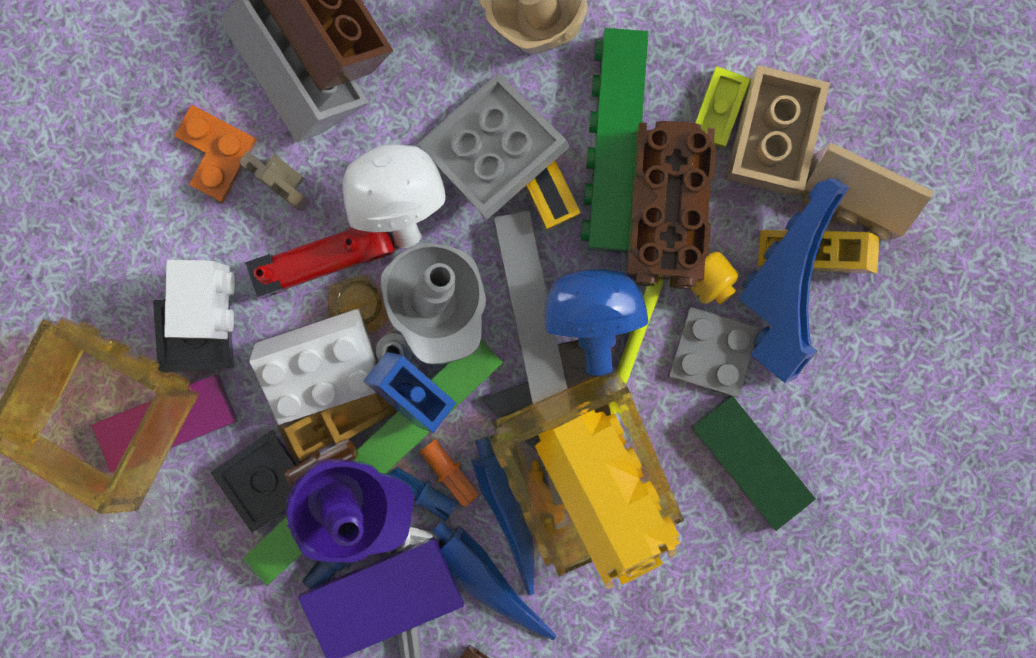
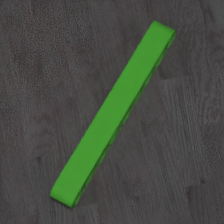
(382, 451)

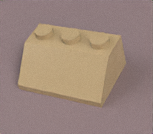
(875, 194)

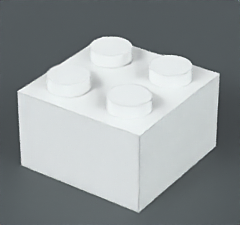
(198, 299)

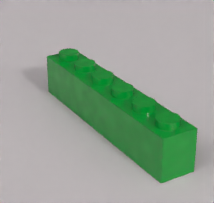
(615, 125)

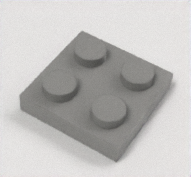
(713, 352)

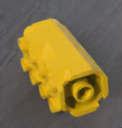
(606, 498)

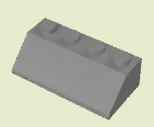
(284, 76)

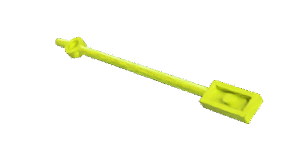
(717, 112)

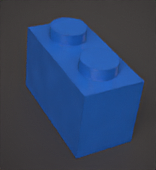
(409, 391)

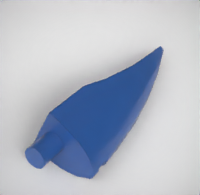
(508, 512)
(482, 579)

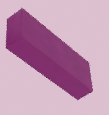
(209, 413)

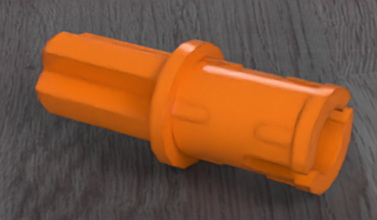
(449, 473)

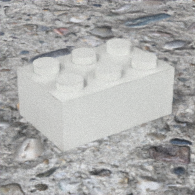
(315, 366)

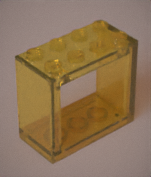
(37, 389)
(564, 546)

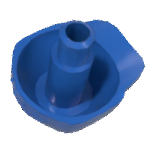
(595, 309)

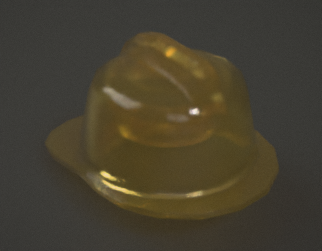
(358, 293)

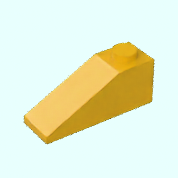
(837, 251)

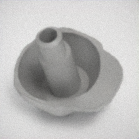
(435, 302)

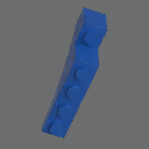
(782, 285)

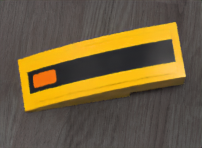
(552, 197)

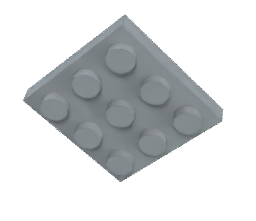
(493, 145)

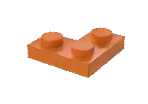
(223, 150)

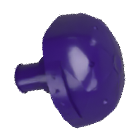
(348, 511)

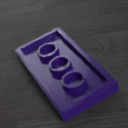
(381, 599)

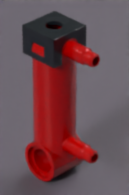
(316, 259)

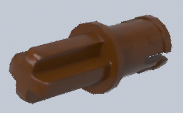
(343, 450)

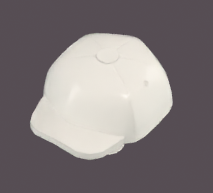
(392, 191)

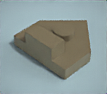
(278, 177)

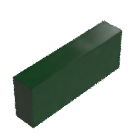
(752, 462)

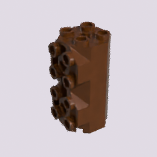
(670, 204)

